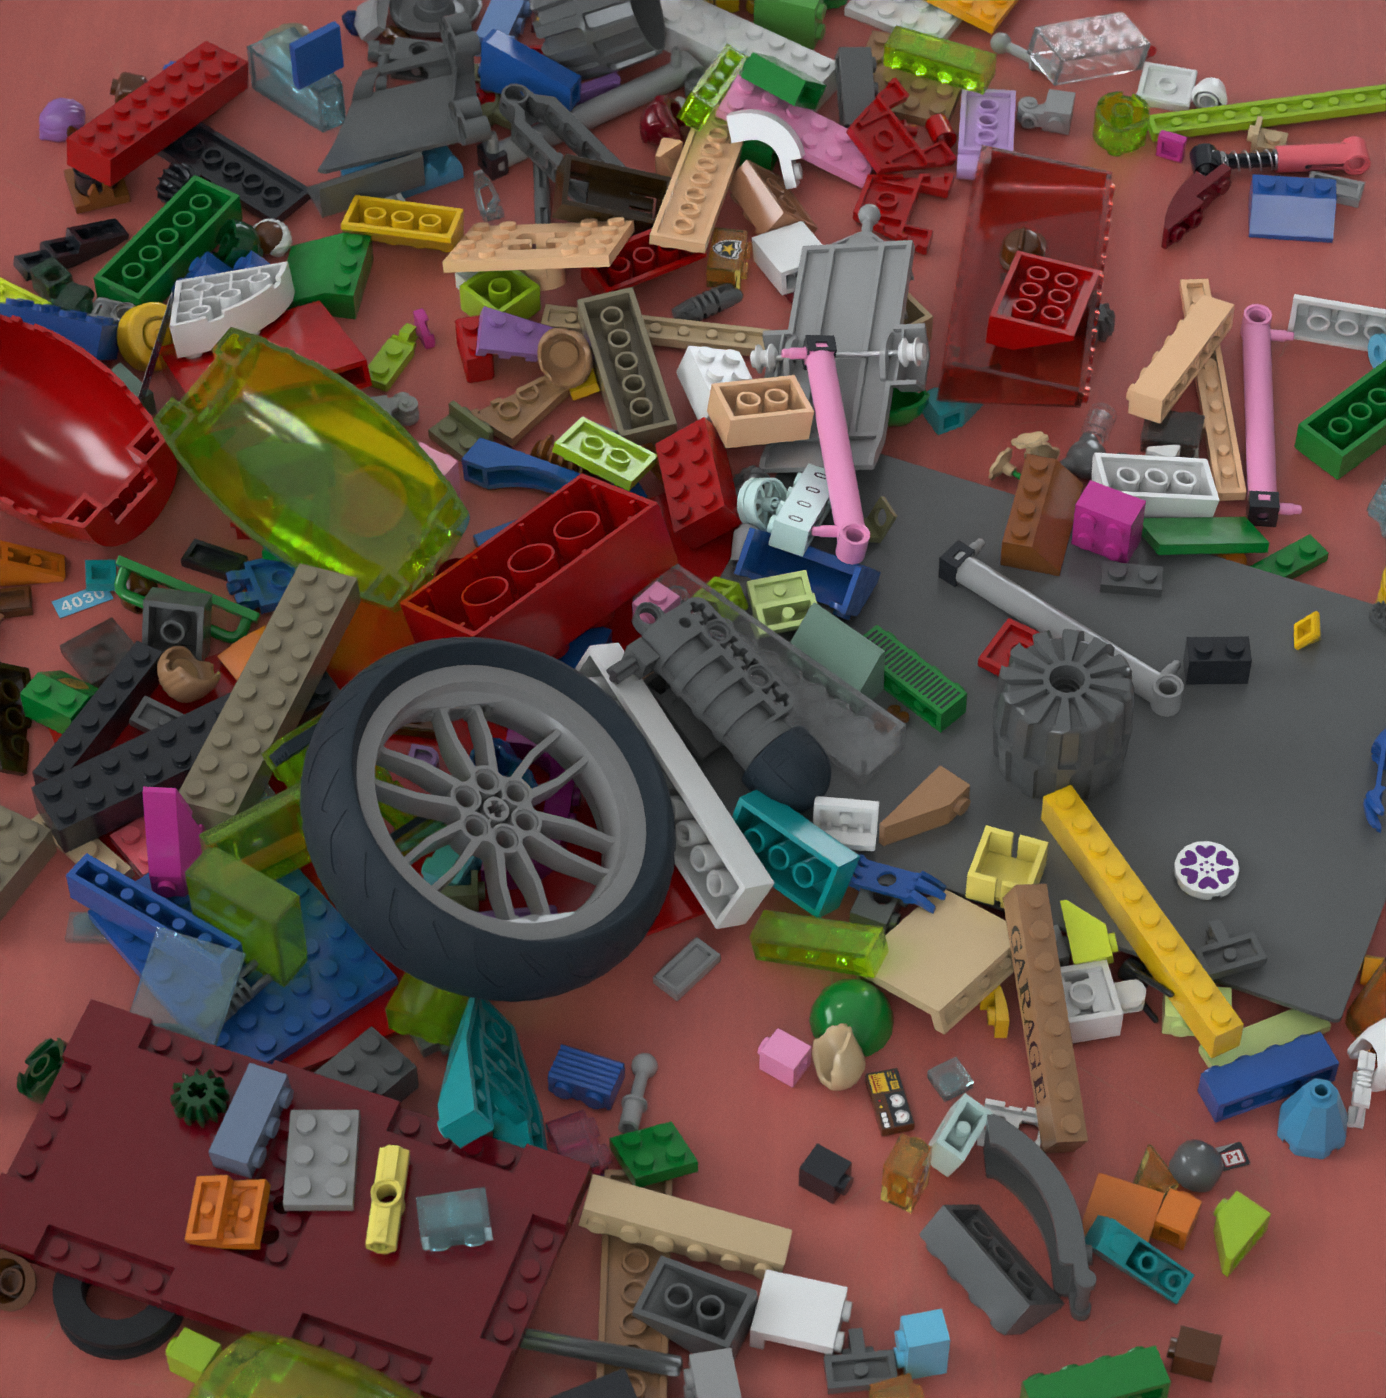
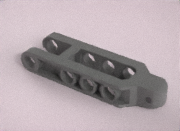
(533, 108)

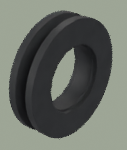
(109, 1337)

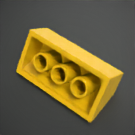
(405, 222)

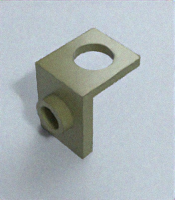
(877, 531)

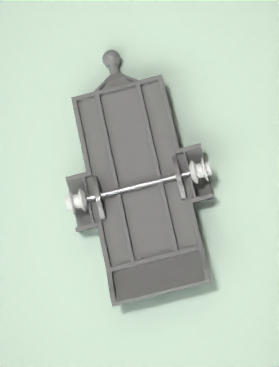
(860, 297)

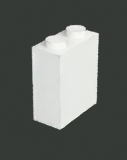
(780, 252)

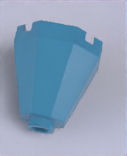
(1313, 1120)

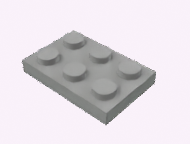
(322, 1160)

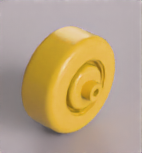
(139, 332)

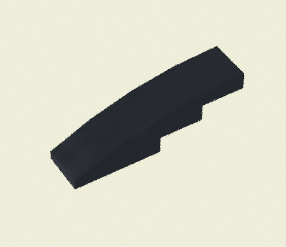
(77, 247)

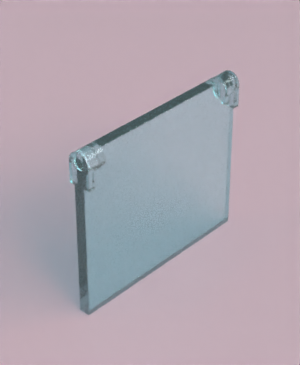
(187, 985)

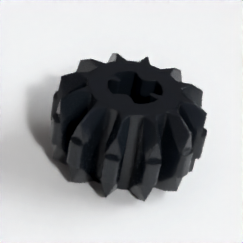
(174, 179)

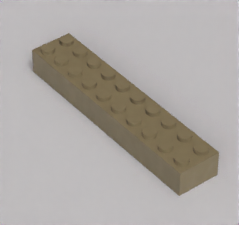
(270, 693)

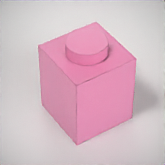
(784, 1057)

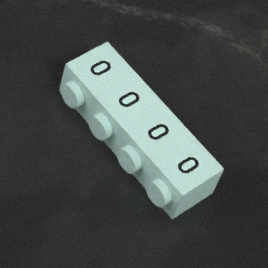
(803, 507)

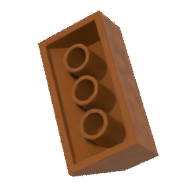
(1041, 516)

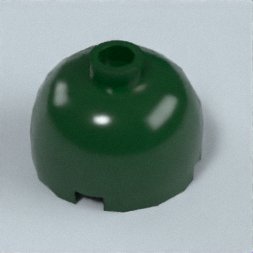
(235, 241)
(42, 1071)

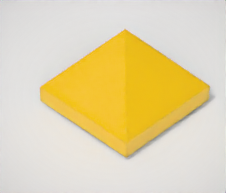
(1307, 631)

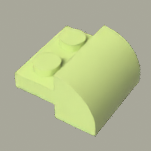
(781, 600)

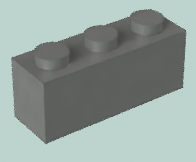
(854, 82)

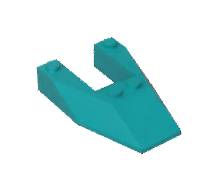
(488, 1083)

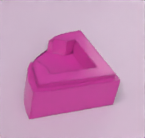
(422, 330)

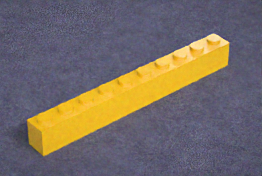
(1142, 921)

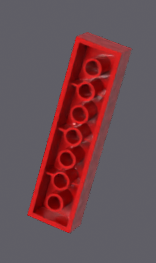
(157, 113)

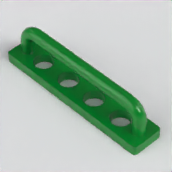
(129, 566)

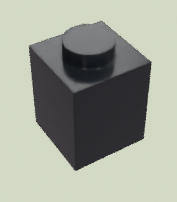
(826, 1174)

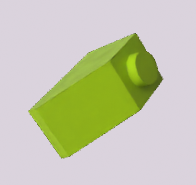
(1237, 1229)

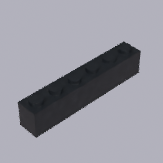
(105, 713)

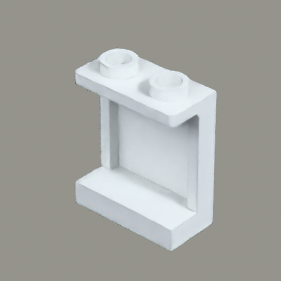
(800, 1313)

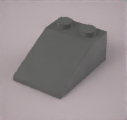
(696, 1307)

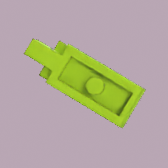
(393, 358)

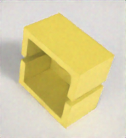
(997, 872)

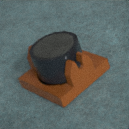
(98, 193)

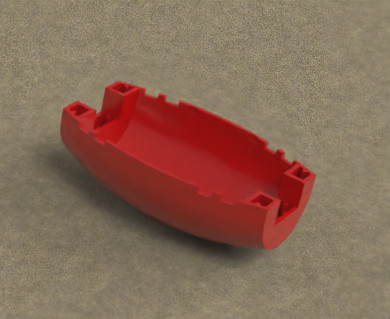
(75, 442)

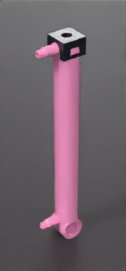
(1262, 498)
(849, 526)

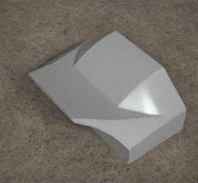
(371, 19)

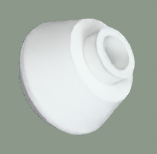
(1209, 93)

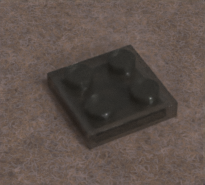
(97, 651)

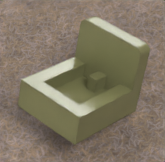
(467, 894)

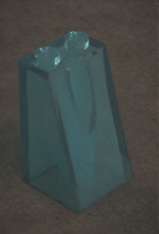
(272, 76)

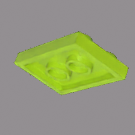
(605, 453)

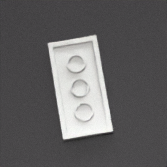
(905, 13)

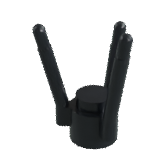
(1133, 969)

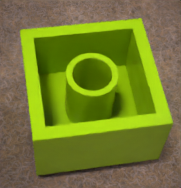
(500, 290)

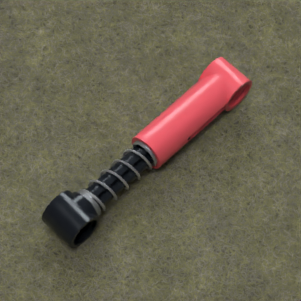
(1348, 155)

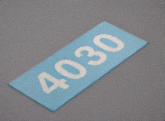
(80, 601)

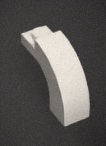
(774, 131)

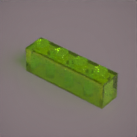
(939, 59)
(712, 87)
(819, 943)

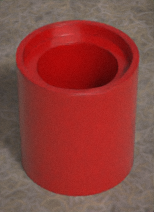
(940, 129)

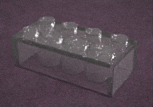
(1088, 48)

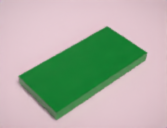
(1203, 535)

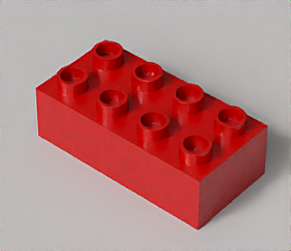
(549, 571)

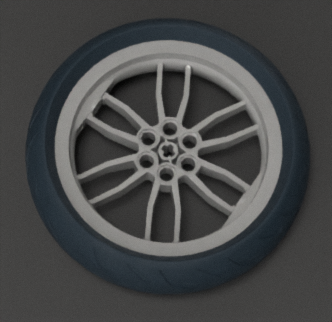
(488, 819)

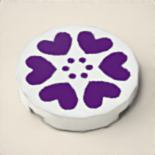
(1206, 870)

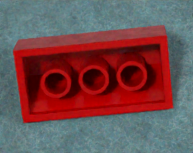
(636, 264)

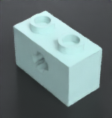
(957, 1134)

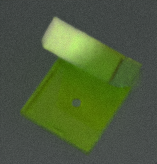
(237, 889)

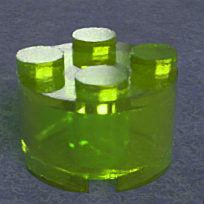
(1120, 123)

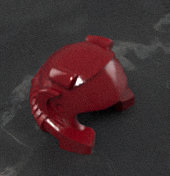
(661, 121)

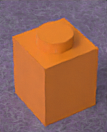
(1176, 1218)

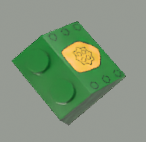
(55, 699)

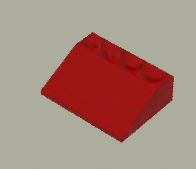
(1040, 302)

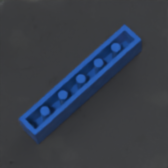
(136, 906)

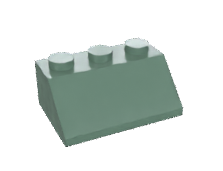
(841, 650)

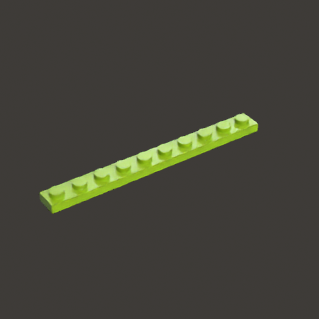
(1274, 112)

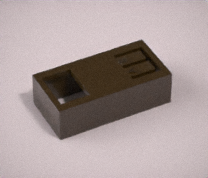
(608, 192)

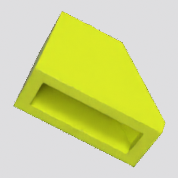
(1087, 936)

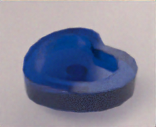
(348, 20)

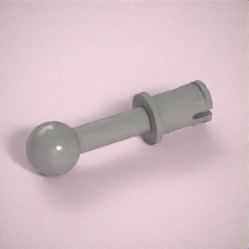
(1001, 43)
(633, 1104)

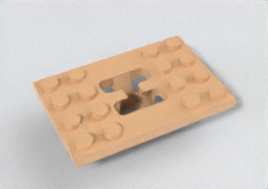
(557, 248)

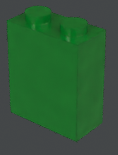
(783, 80)

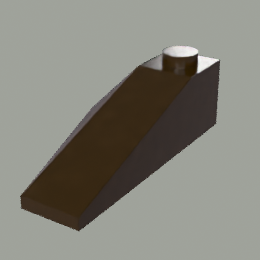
(13, 722)

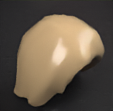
(838, 1058)

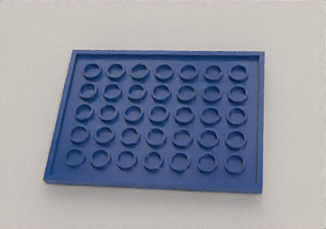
(280, 1020)

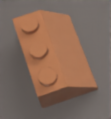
(766, 199)

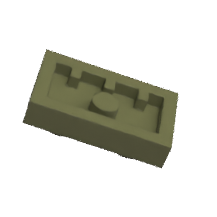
(459, 431)

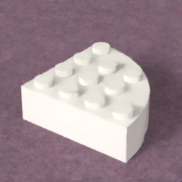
(236, 299)

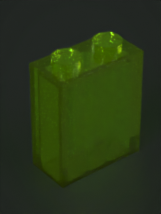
(425, 1011)

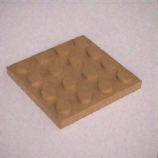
(926, 95)

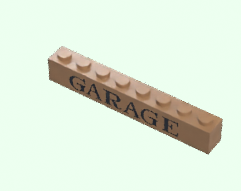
(1045, 1019)

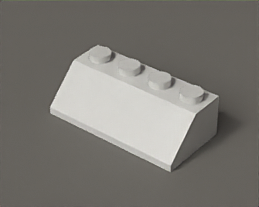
(1335, 322)
(1168, 484)

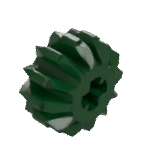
(187, 1095)

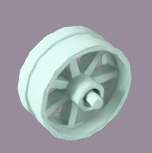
(757, 502)

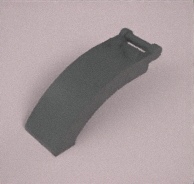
(1040, 1187)

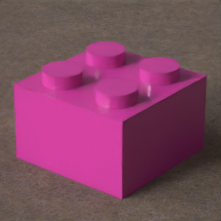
(1108, 522)

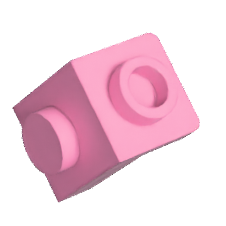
(658, 595)

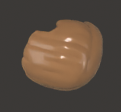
(565, 357)
(184, 676)

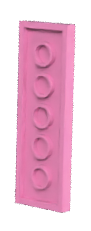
(823, 140)

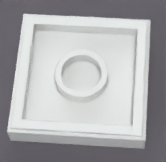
(1167, 86)

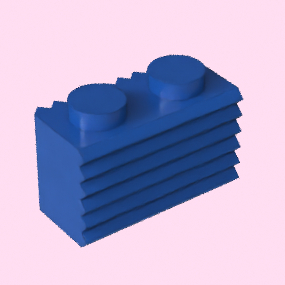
(585, 1077)

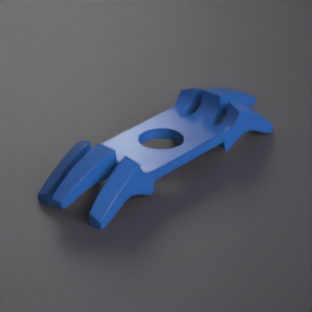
(1373, 802)
(907, 884)

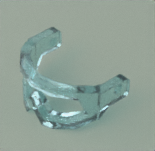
(490, 214)

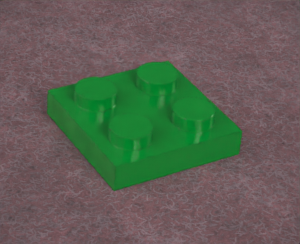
(653, 1154)

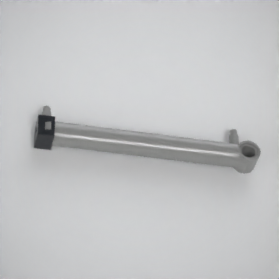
(497, 156)
(960, 566)

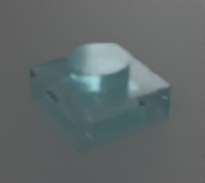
(950, 1079)

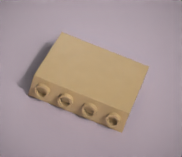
(946, 959)

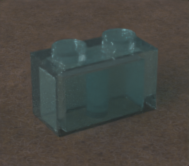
(454, 1219)

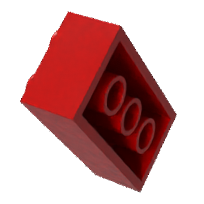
(698, 483)

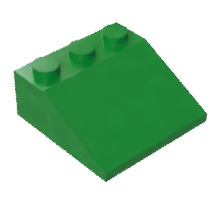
(332, 272)

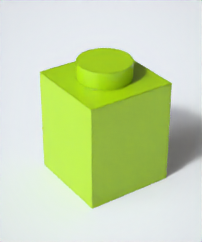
(191, 1354)

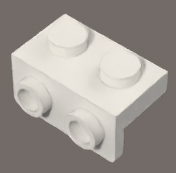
(848, 821)

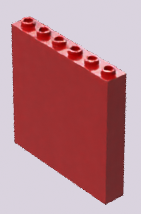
(305, 329)

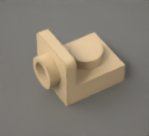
(1264, 138)

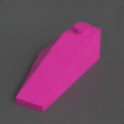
(170, 840)

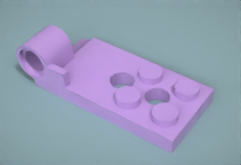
(984, 121)

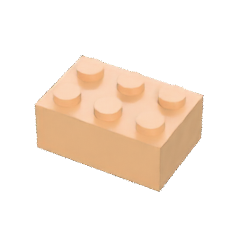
(760, 411)

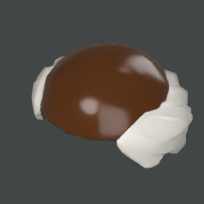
(274, 237)

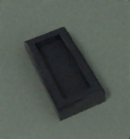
(212, 559)

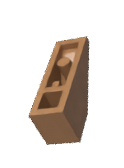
(927, 807)

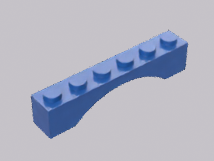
(500, 466)

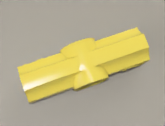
(386, 1217)

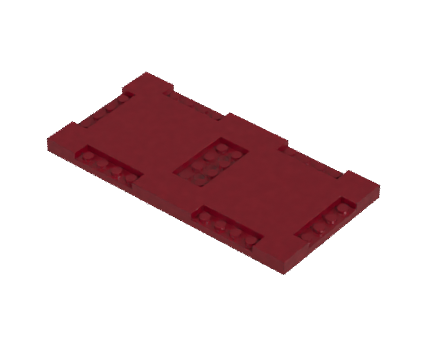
(113, 1181)

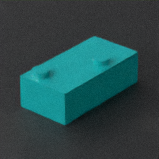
(796, 853)

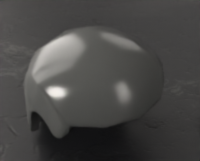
(1196, 1165)

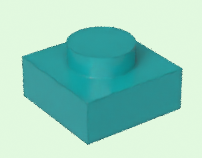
(100, 575)

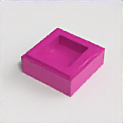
(1171, 146)

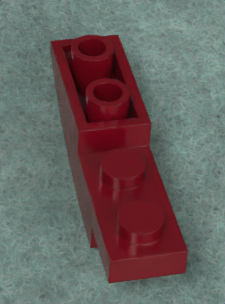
(1190, 200)

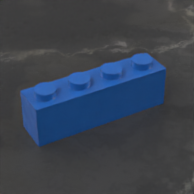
(1266, 1076)

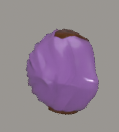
(61, 119)

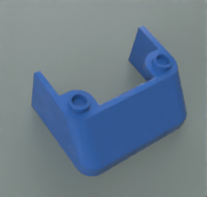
(834, 582)

